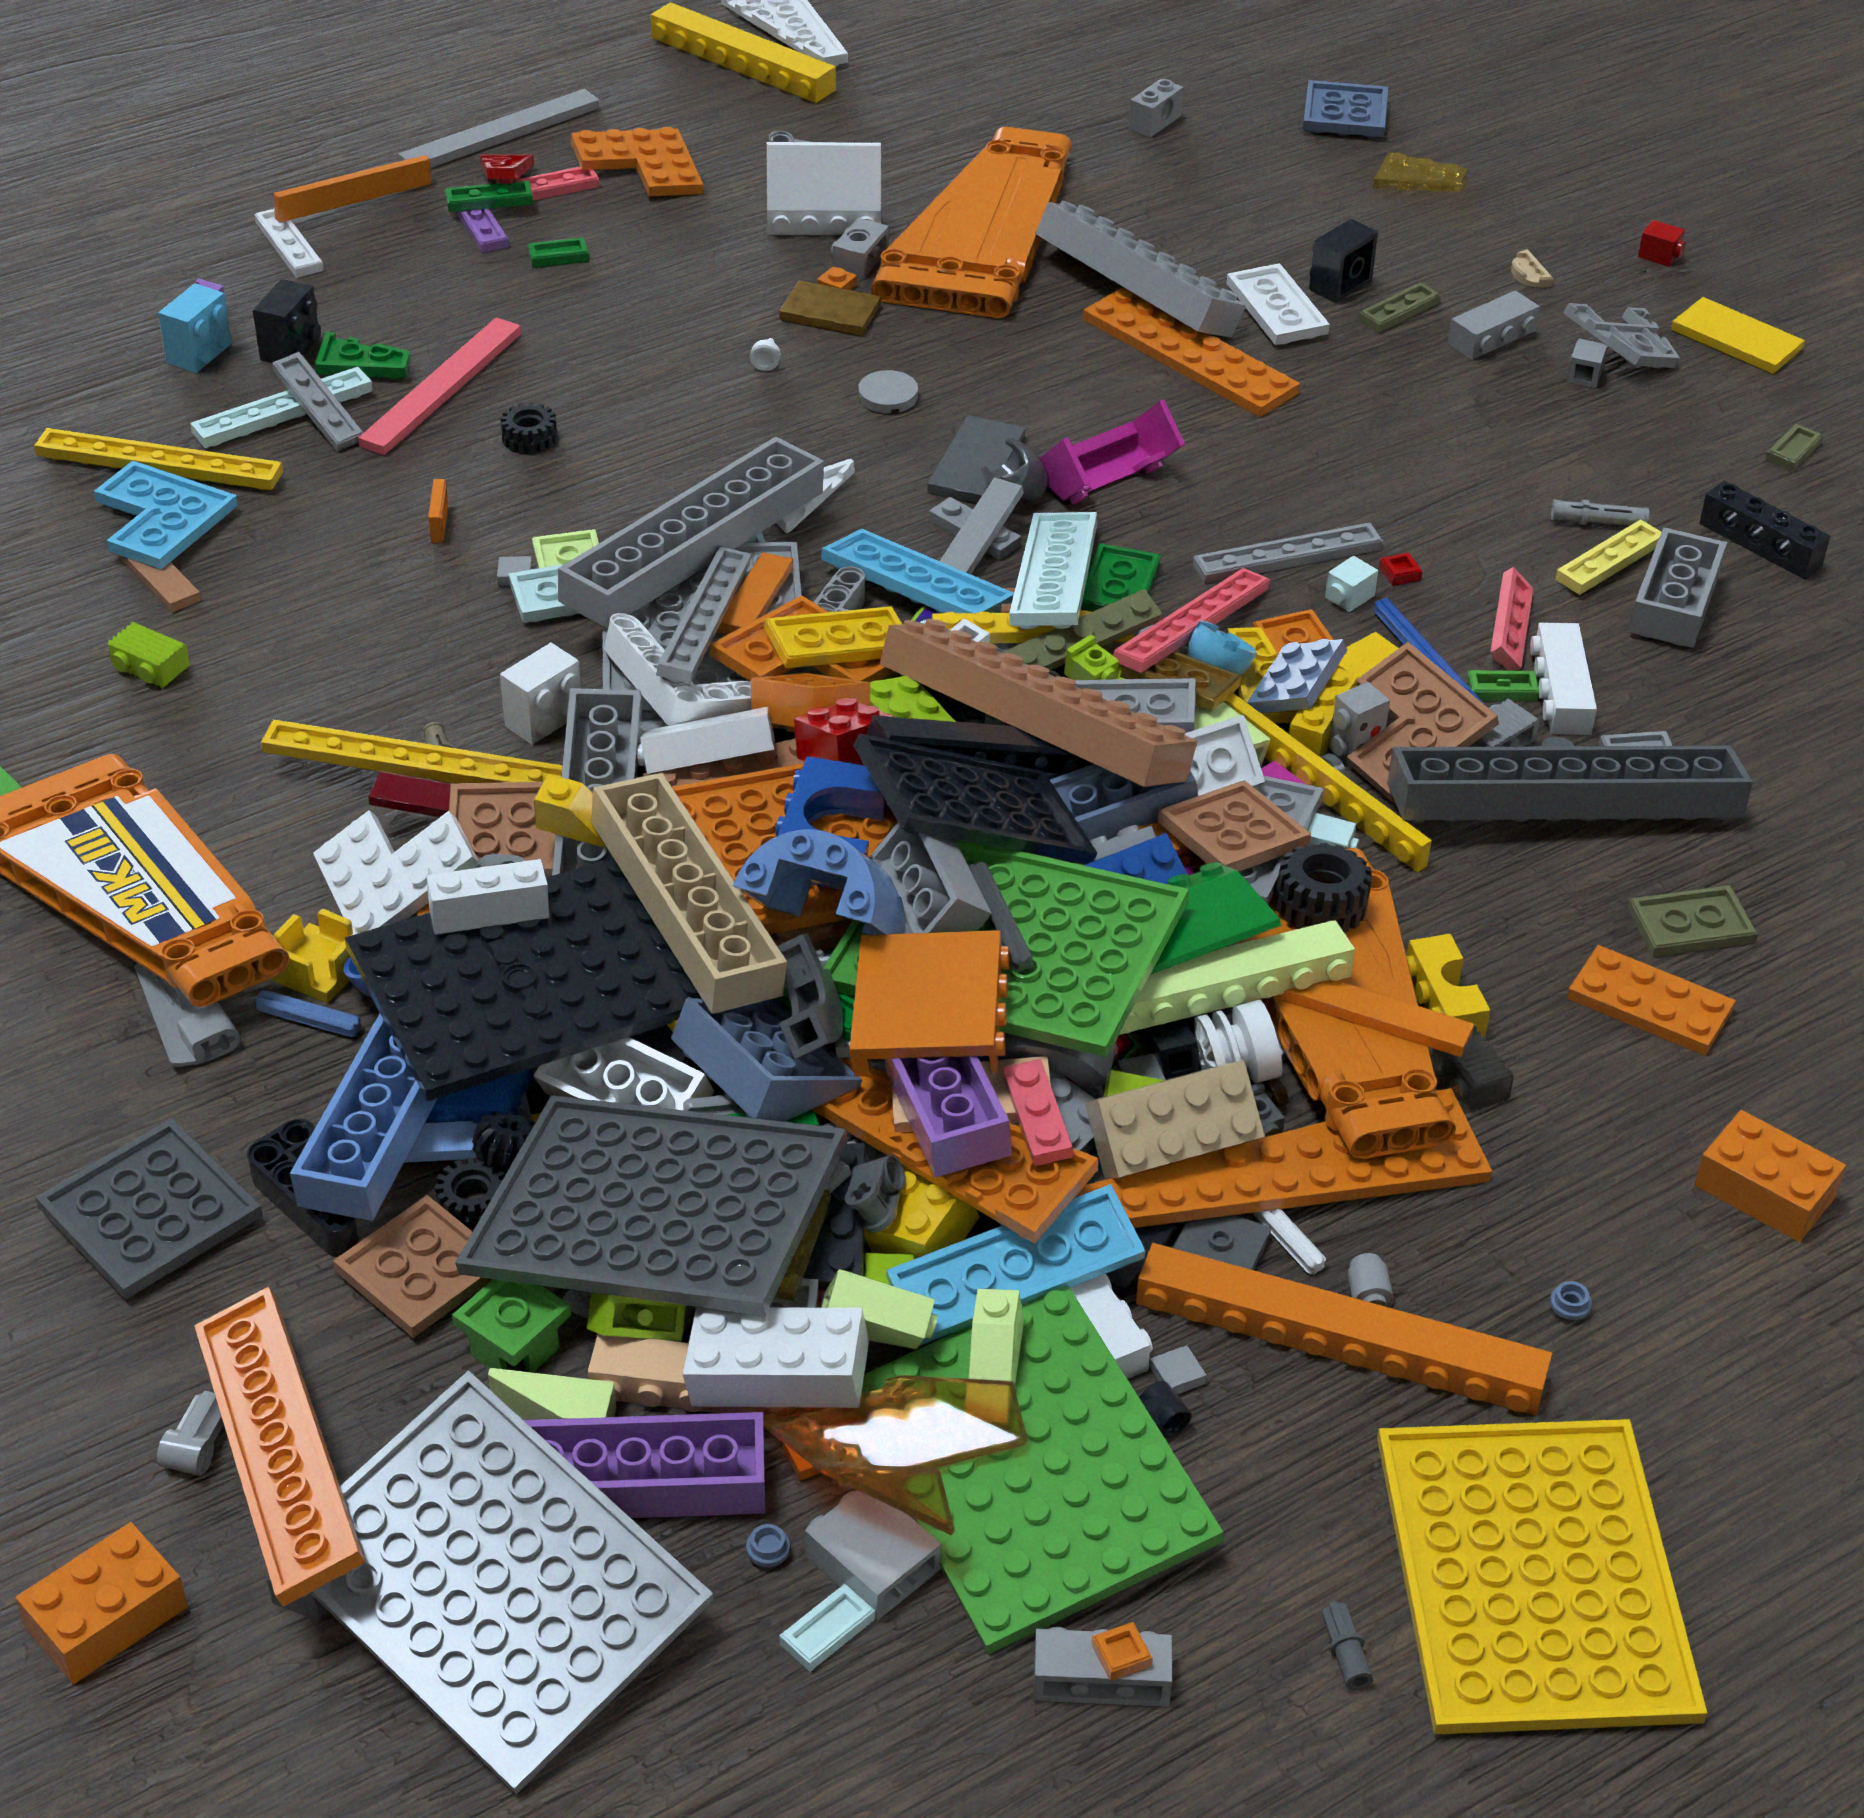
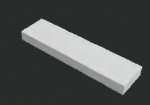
(289, 244)

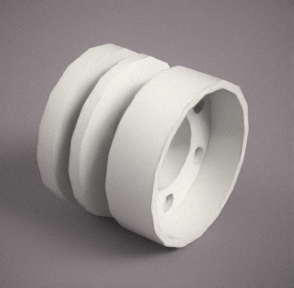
(1248, 1039)

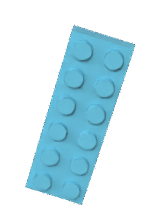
(915, 575)
(1080, 1245)

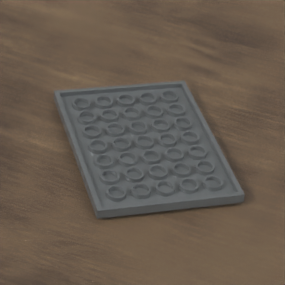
(655, 1204)

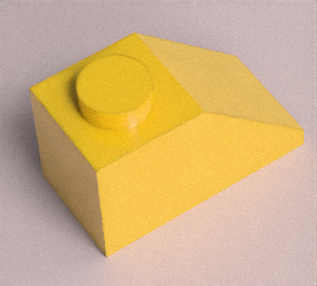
(566, 810)

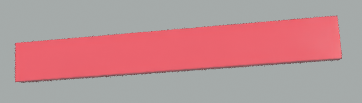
(439, 386)
(1178, 627)

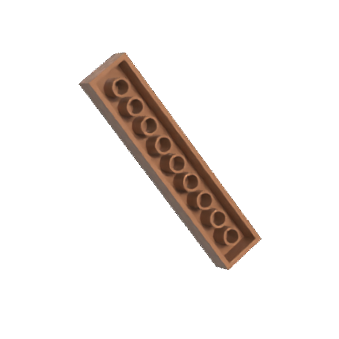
(1040, 703)

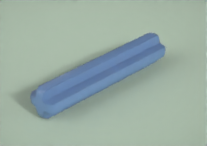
(308, 1013)

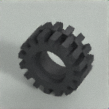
(529, 428)
(465, 1179)

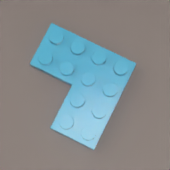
(167, 510)

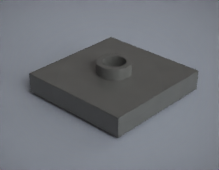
(1225, 1239)

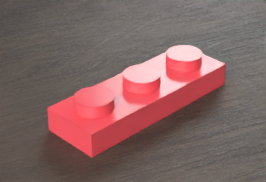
(1037, 1112)

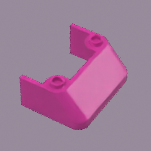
(1112, 455)

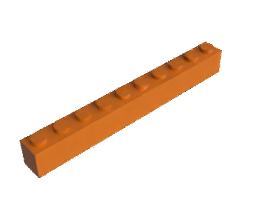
(1344, 1328)

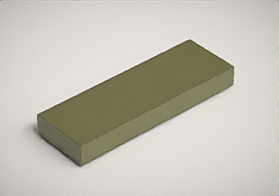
(1399, 307)

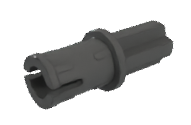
(1347, 1646)

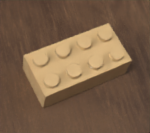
(1174, 1119)

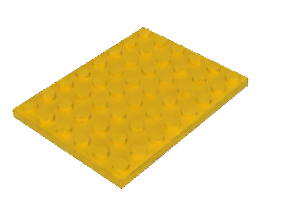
(1537, 1578)

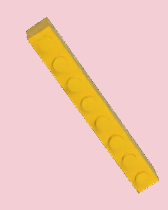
(743, 52)

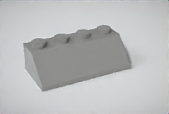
(932, 882)

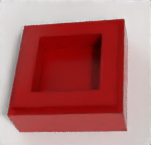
(1400, 569)

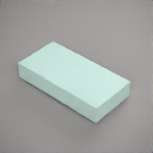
(827, 1627)

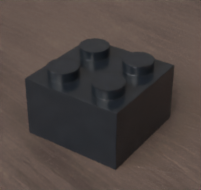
(1343, 260)
(286, 321)

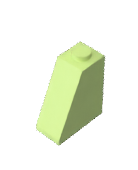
(889, 1312)

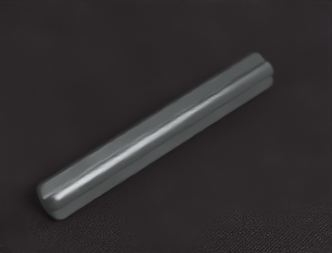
(1002, 918)

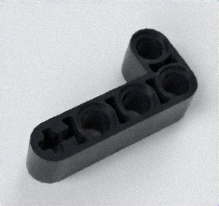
(270, 1168)

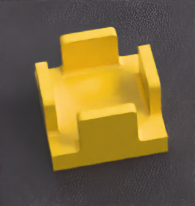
(315, 955)

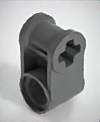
(876, 1191)

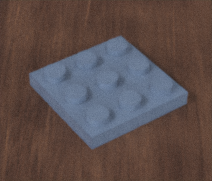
(1345, 108)

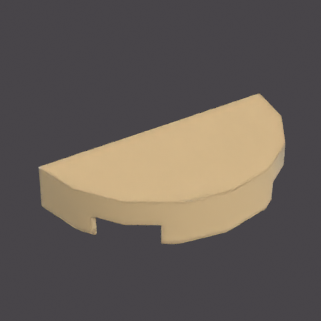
(1529, 271)

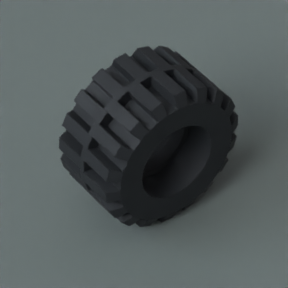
(1323, 886)

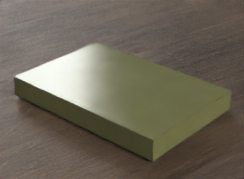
(1691, 921)

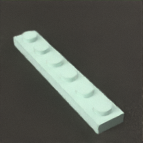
(273, 410)

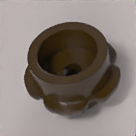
(1276, 1092)

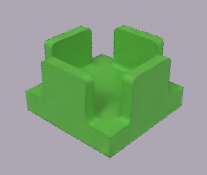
(512, 1324)

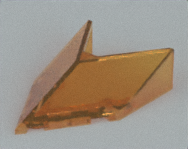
(904, 1434)

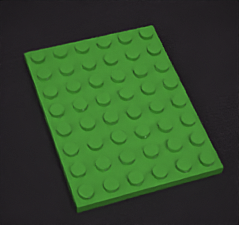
(1088, 938)
(1075, 1508)

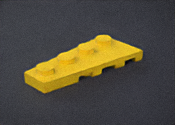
(1251, 678)

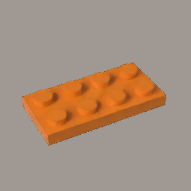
(1651, 999)

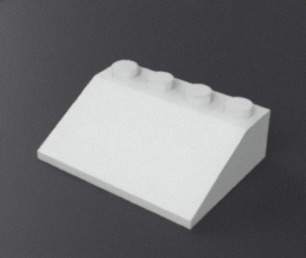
(822, 186)

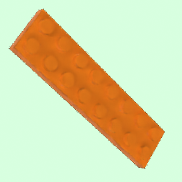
(1192, 352)

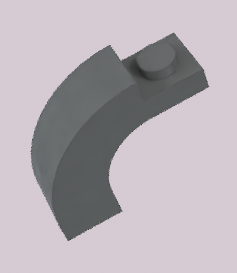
(813, 998)
(1083, 1068)

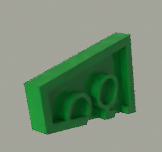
(375, 360)

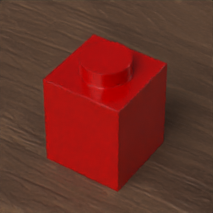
(1661, 243)

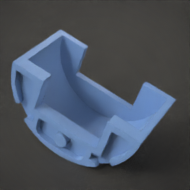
(785, 866)

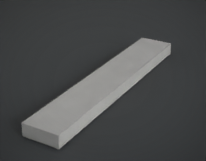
(1288, 552)

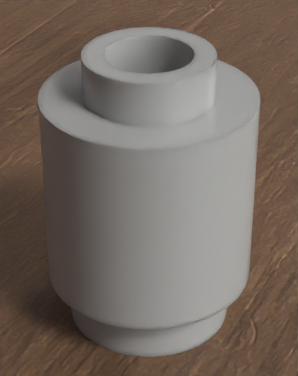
(1370, 1280)

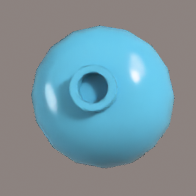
(1220, 648)

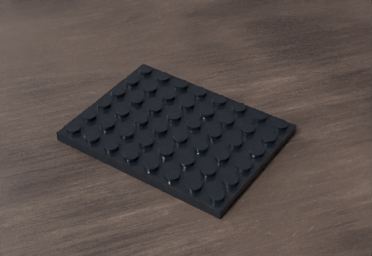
(595, 966)

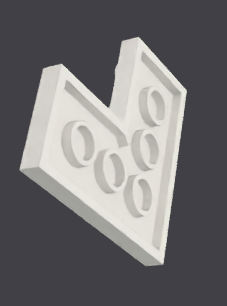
(388, 886)

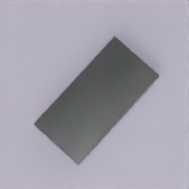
(976, 445)

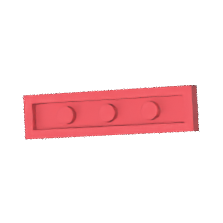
(1511, 620)

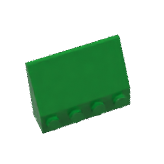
(1218, 914)

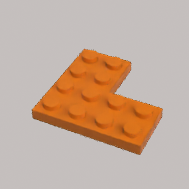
(655, 153)
(754, 656)

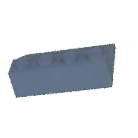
(754, 1063)

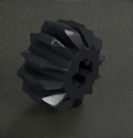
(500, 1138)

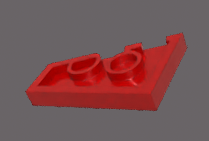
(506, 167)

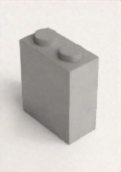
(872, 1550)

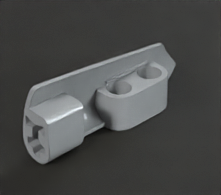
(187, 1031)

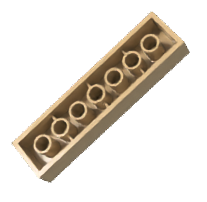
(688, 893)

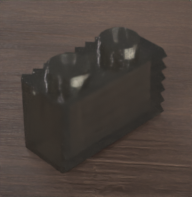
(1477, 1076)

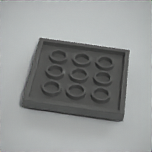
(148, 1208)

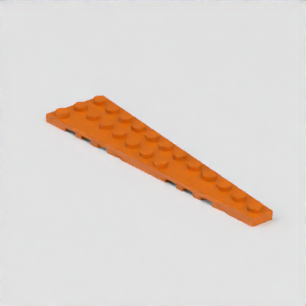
(1294, 1171)
(1005, 1189)

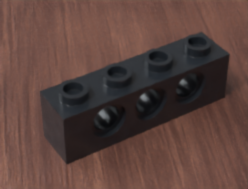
(1764, 529)

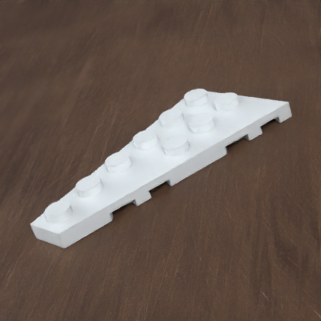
(793, 24)

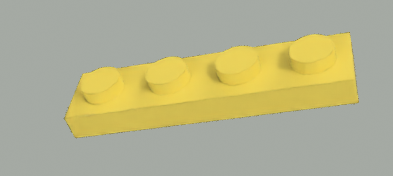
(1609, 557)

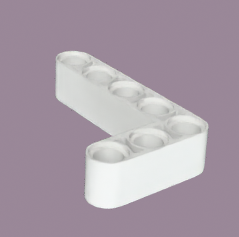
(676, 703)

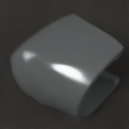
(1022, 469)

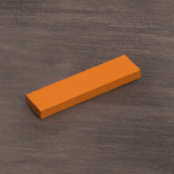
(756, 591)

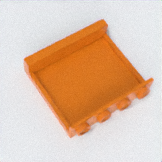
(929, 997)

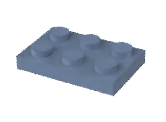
(1297, 676)

